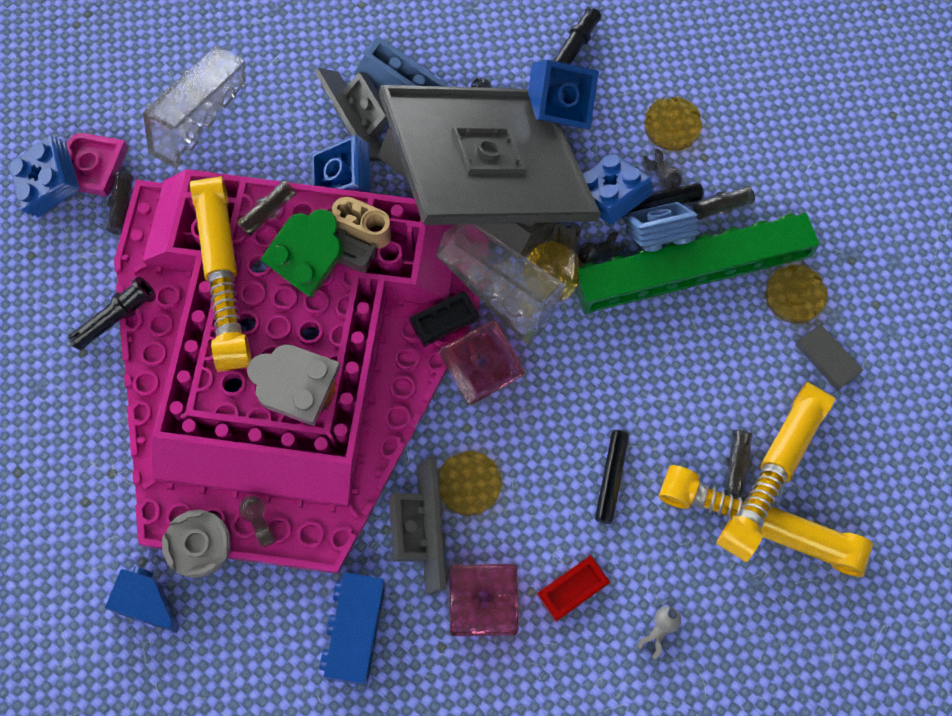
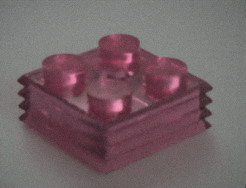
(485, 343)
(501, 614)

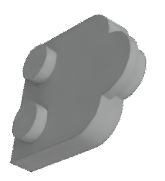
(293, 381)

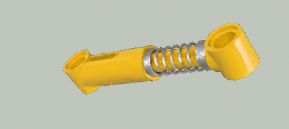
(210, 201)
(743, 532)
(844, 551)

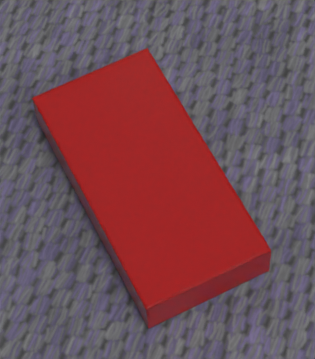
(573, 588)

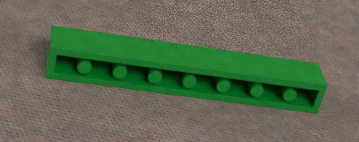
(695, 263)

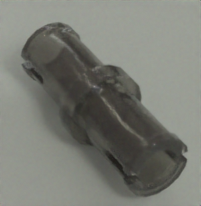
(119, 202)
(724, 202)
(266, 208)
(738, 463)

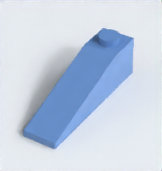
(391, 67)

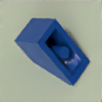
(142, 599)

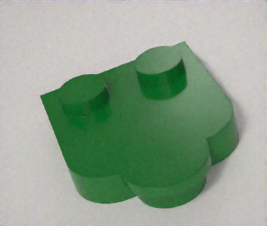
(306, 250)

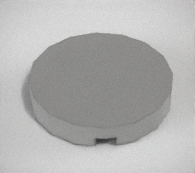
(196, 544)

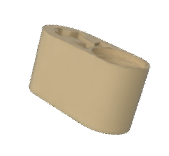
(359, 218)

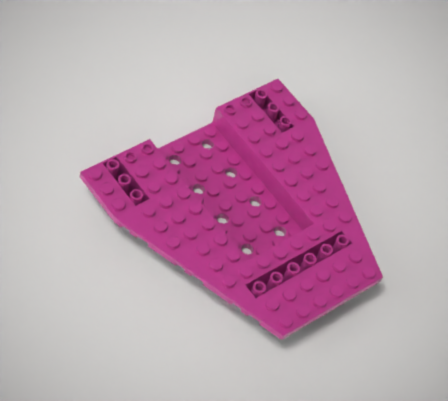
(215, 446)

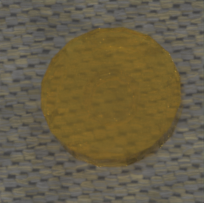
(673, 124)
(558, 262)
(796, 294)
(469, 483)

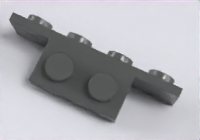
(357, 105)
(417, 527)

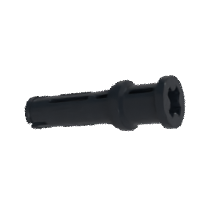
(121, 306)

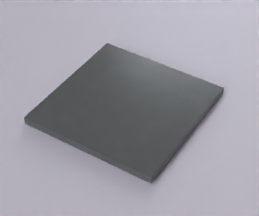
(484, 157)

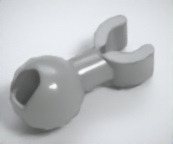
(664, 626)

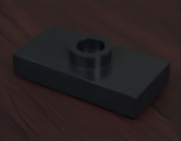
(444, 319)

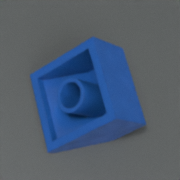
(563, 93)

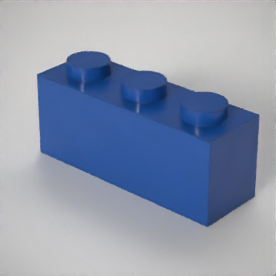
(353, 629)

